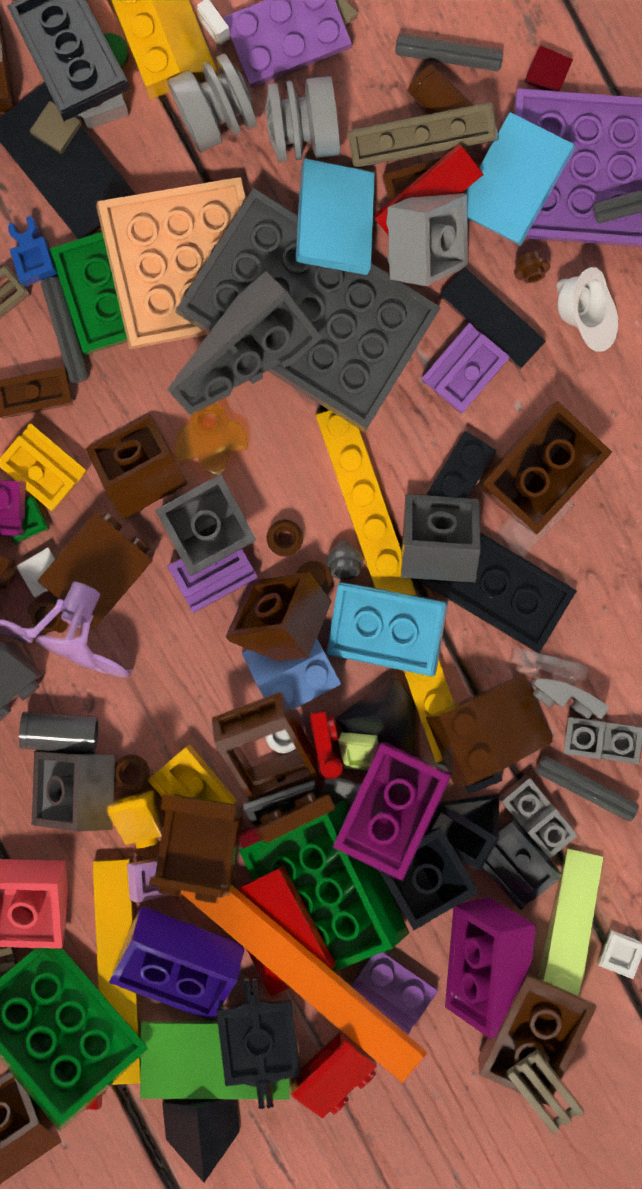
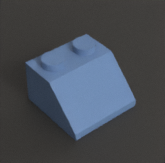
(297, 679)

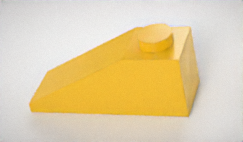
(137, 819)

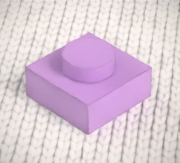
(138, 878)

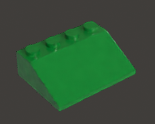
(339, 891)
(61, 1035)

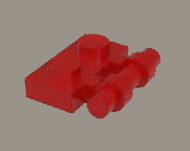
(325, 732)

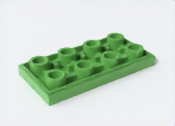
(188, 1064)

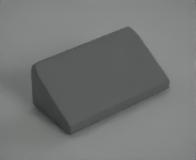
(281, 799)

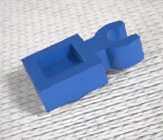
(33, 255)

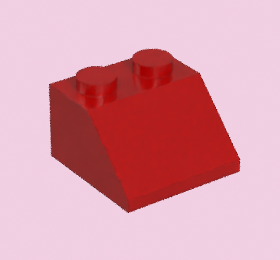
(333, 1075)

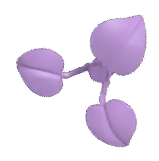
(76, 611)

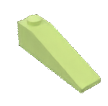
(571, 921)

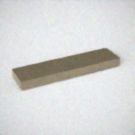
(423, 135)

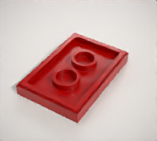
(279, 900)

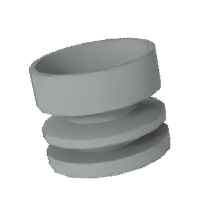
(213, 102)
(303, 119)

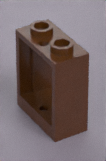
(255, 722)

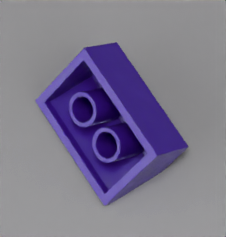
(177, 964)

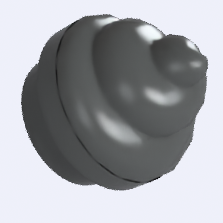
(344, 561)

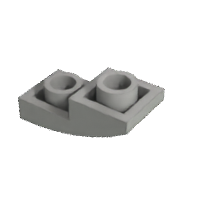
(559, 693)
(603, 740)
(537, 816)

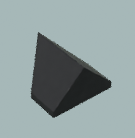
(383, 713)
(470, 827)
(201, 1130)

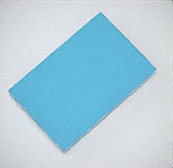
(517, 178)
(335, 217)
(387, 628)

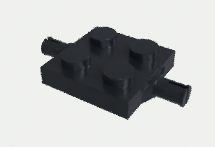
(258, 1042)

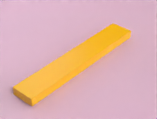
(112, 925)

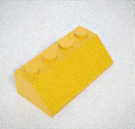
(163, 40)

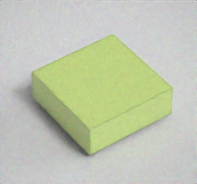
(358, 750)

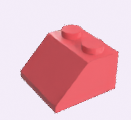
(33, 903)

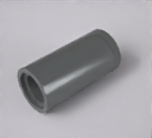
(58, 732)

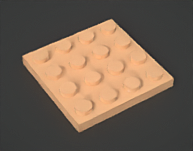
(159, 248)

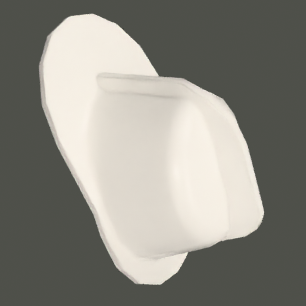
(589, 307)

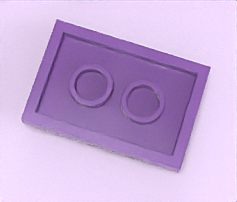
(286, 36)

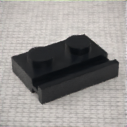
(520, 865)

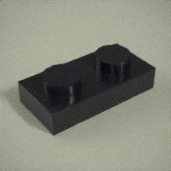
(462, 468)

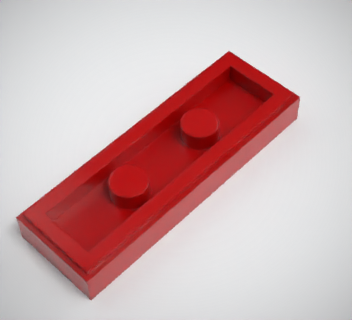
(448, 176)

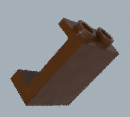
(101, 560)
(197, 847)

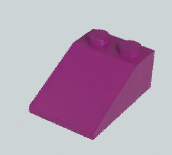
(392, 810)
(486, 962)

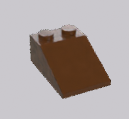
(489, 731)
(537, 1019)

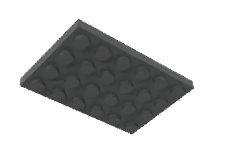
(363, 320)

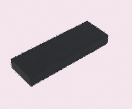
(492, 318)

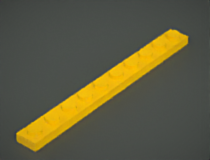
(378, 546)

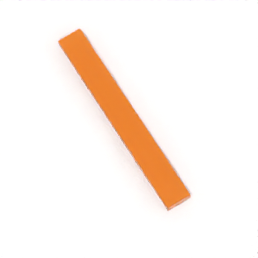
(314, 982)

